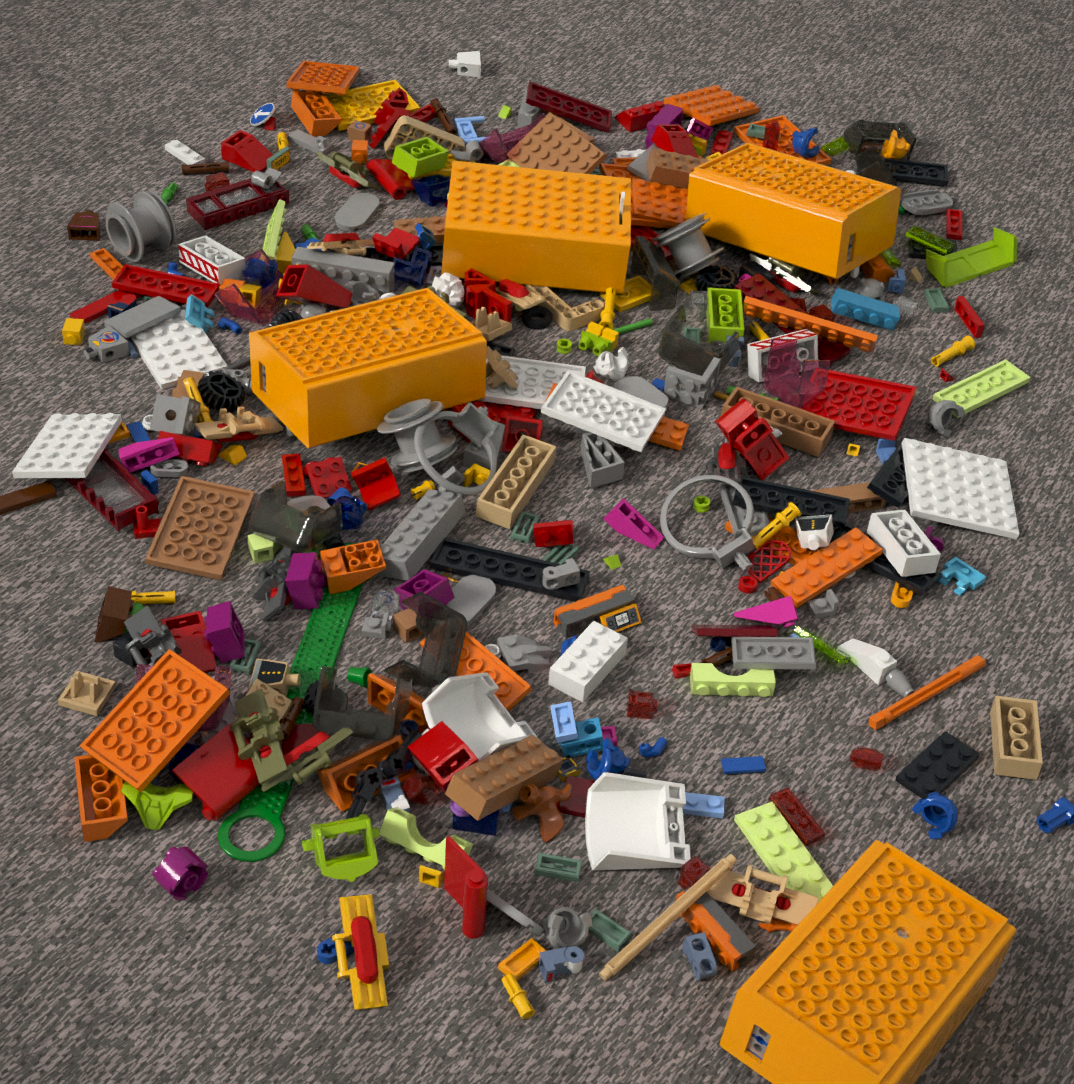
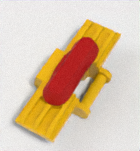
(370, 952)

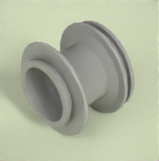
(144, 224)
(689, 246)
(404, 422)

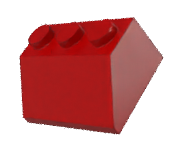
(638, 117)
(194, 449)

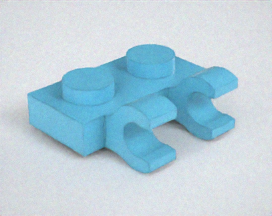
(197, 313)
(964, 573)

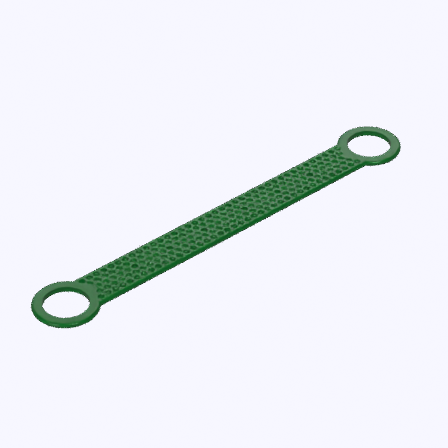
(317, 648)

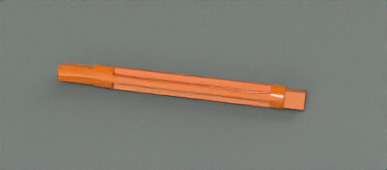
(921, 695)

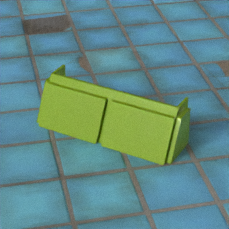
(975, 260)

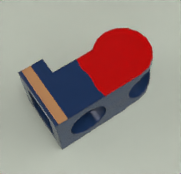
(127, 302)

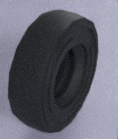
(536, 324)

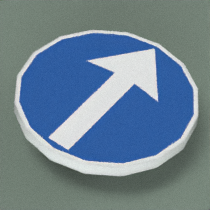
(262, 114)

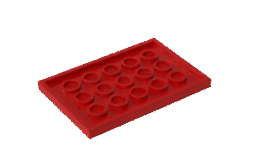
(864, 404)

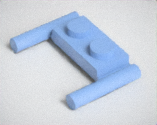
(466, 130)

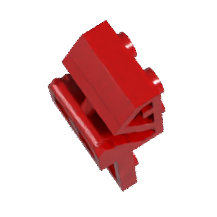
(389, 114)
(481, 292)
(752, 438)

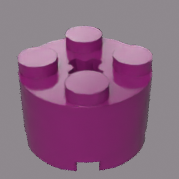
(181, 872)

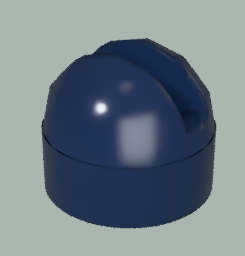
(718, 644)
(409, 725)

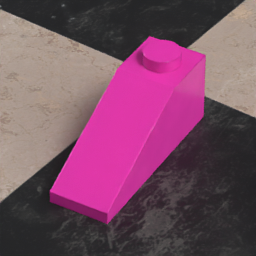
(699, 129)
(147, 453)
(632, 524)
(775, 613)

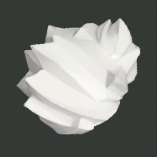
(452, 286)

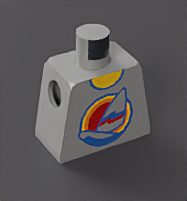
(107, 345)

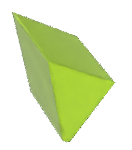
(505, 112)
(612, 561)

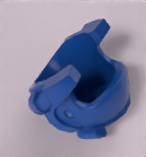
(801, 143)
(612, 760)
(939, 812)

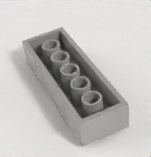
(346, 268)
(421, 533)

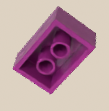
(668, 115)

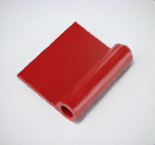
(390, 177)
(218, 774)
(467, 886)

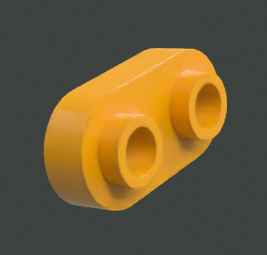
(901, 596)

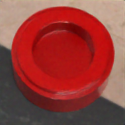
(748, 584)

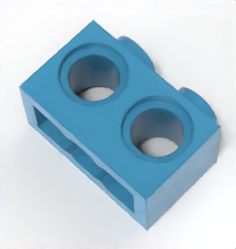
(589, 738)

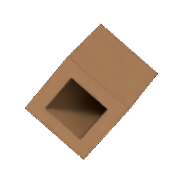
(359, 131)
(405, 625)

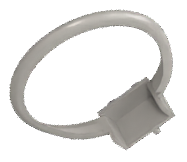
(477, 427)
(729, 553)

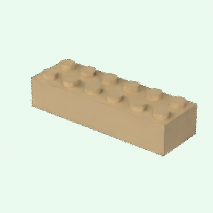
(515, 481)

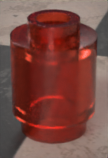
(866, 758)

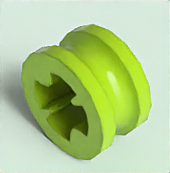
(564, 346)
(701, 503)

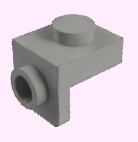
(453, 476)

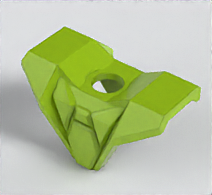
(157, 802)

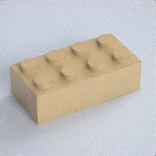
(1016, 737)

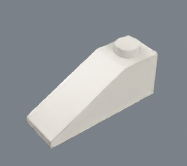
(870, 659)

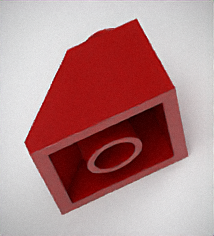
(518, 426)

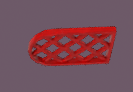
(770, 572)

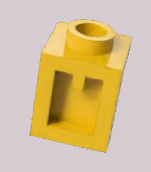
(476, 474)

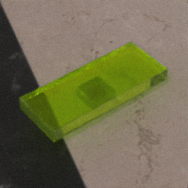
(891, 258)

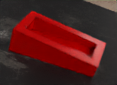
(681, 670)

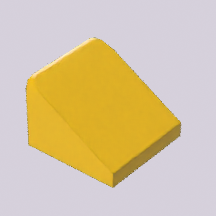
(233, 454)
(430, 876)

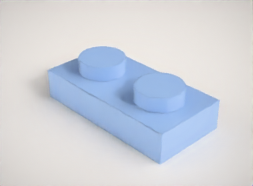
(564, 722)
(704, 805)

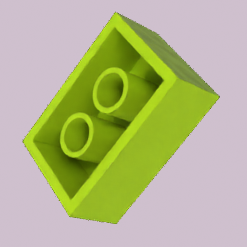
(420, 157)

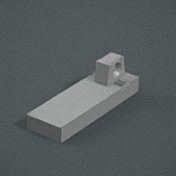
(310, 142)

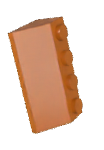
(315, 112)
(382, 691)
(340, 777)
(100, 799)

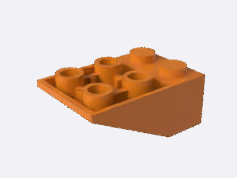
(351, 565)

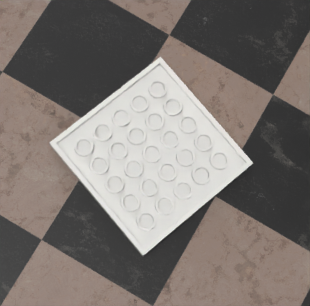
(959, 488)

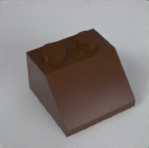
(113, 613)

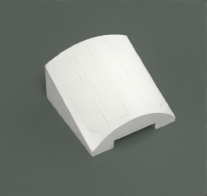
(474, 714)
(635, 823)

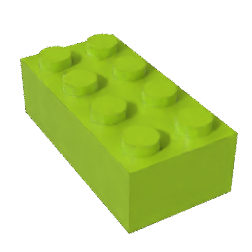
(724, 314)

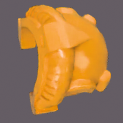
(895, 147)

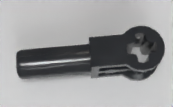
(397, 759)
(364, 791)

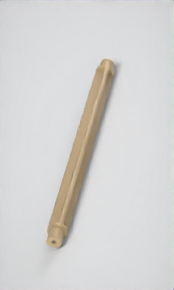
(667, 917)

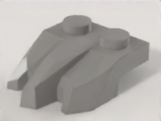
(524, 653)

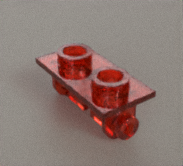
(771, 135)

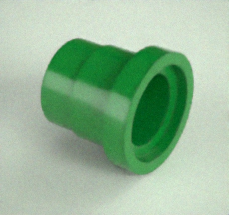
(359, 675)

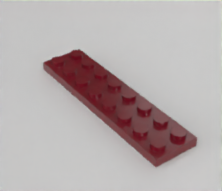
(763, 290)

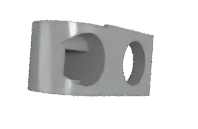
(562, 575)

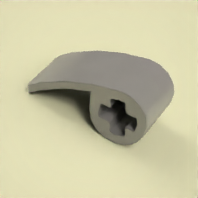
(472, 153)
(265, 179)

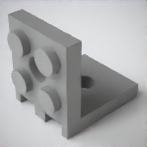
(697, 387)
(186, 415)

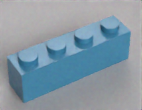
(865, 309)

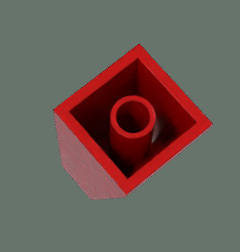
(309, 285)

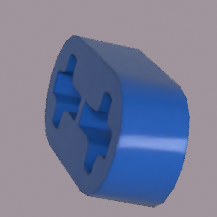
(330, 946)

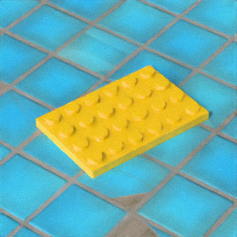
(364, 101)

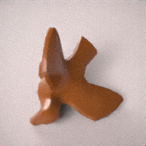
(543, 803)

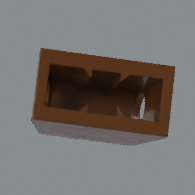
(84, 226)

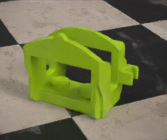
(348, 865)

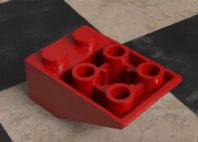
(673, 139)
(245, 151)
(190, 637)
(442, 754)

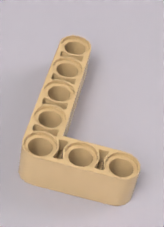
(410, 131)
(563, 314)

